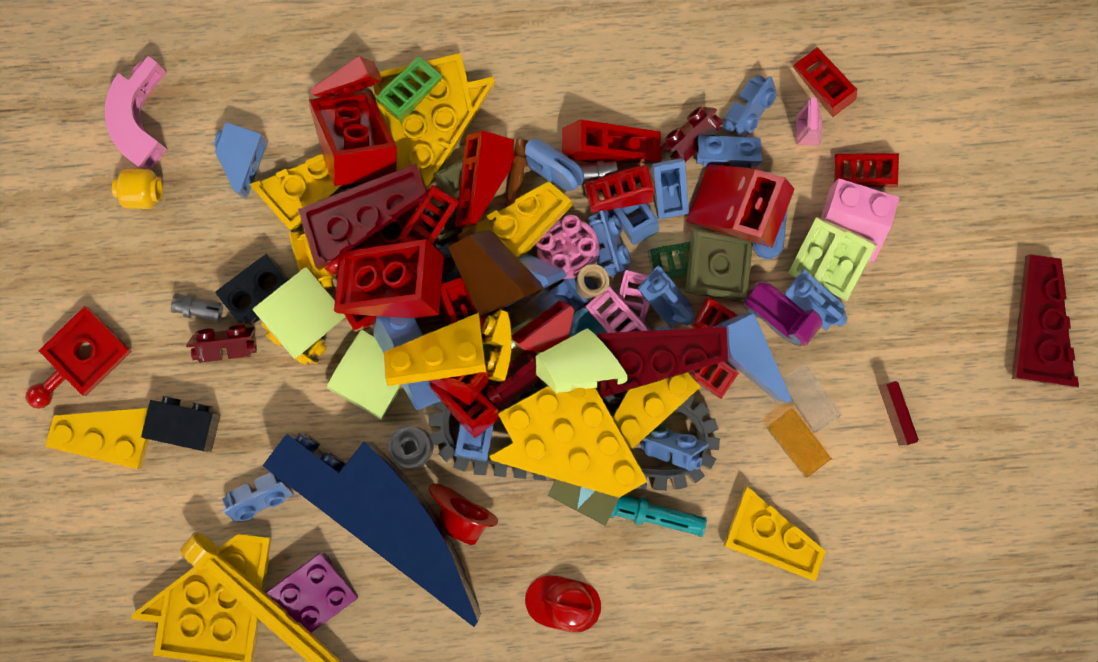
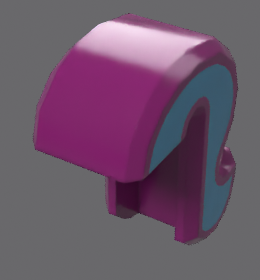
(783, 314)

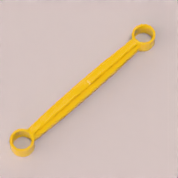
(205, 555)

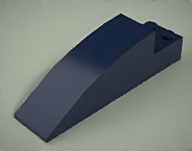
(381, 510)

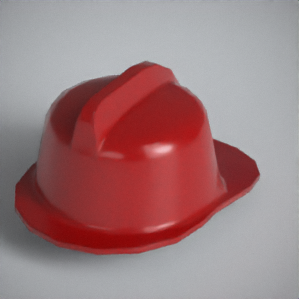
(460, 516)
(563, 603)

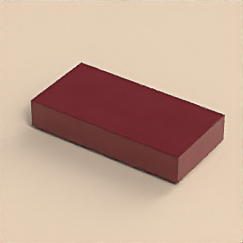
(898, 413)

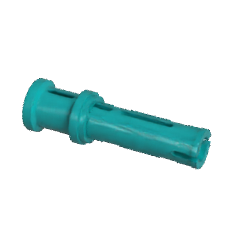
(642, 511)

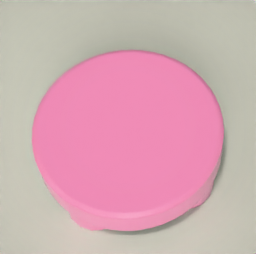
(569, 245)

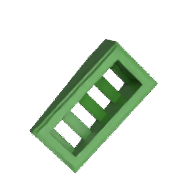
(386, 95)

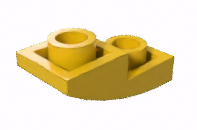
(497, 335)

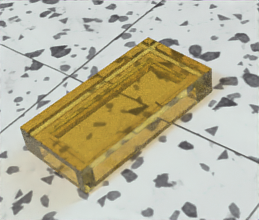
(798, 443)

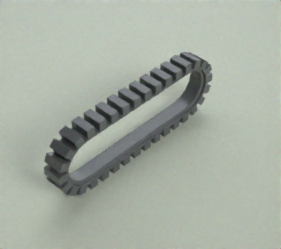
(659, 476)

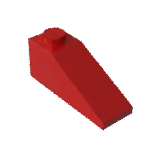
(597, 140)
(484, 169)

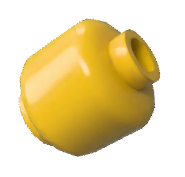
(137, 188)

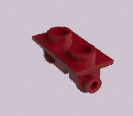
(681, 140)
(209, 343)
(519, 378)

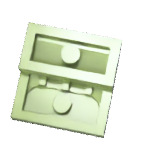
(833, 257)
(299, 312)
(362, 377)

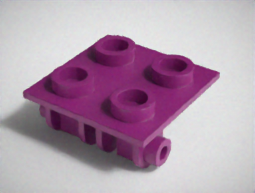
(313, 593)

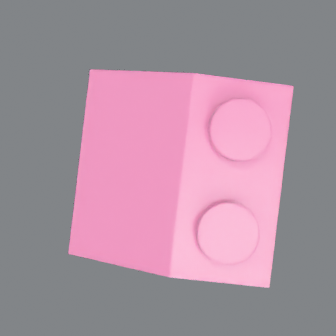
(861, 211)

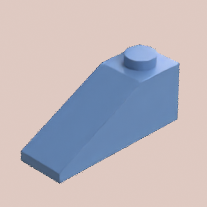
(397, 331)
(753, 356)

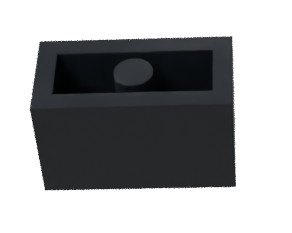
(181, 425)

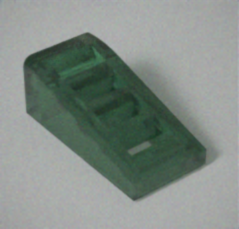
(655, 259)

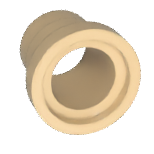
(598, 275)

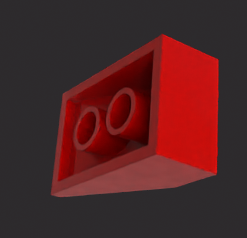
(353, 138)
(390, 281)

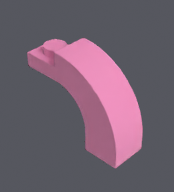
(124, 110)

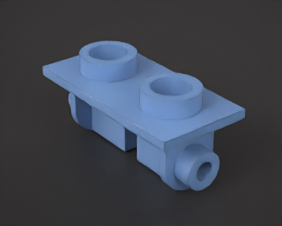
(759, 95)
(722, 149)
(615, 254)
(810, 294)
(666, 298)
(685, 447)
(244, 504)

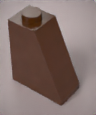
(491, 271)

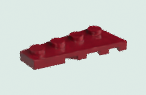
(354, 215)
(1042, 337)
(663, 354)

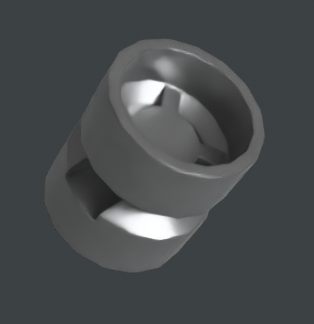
(410, 447)

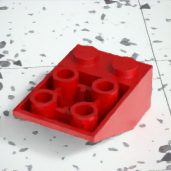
(741, 203)

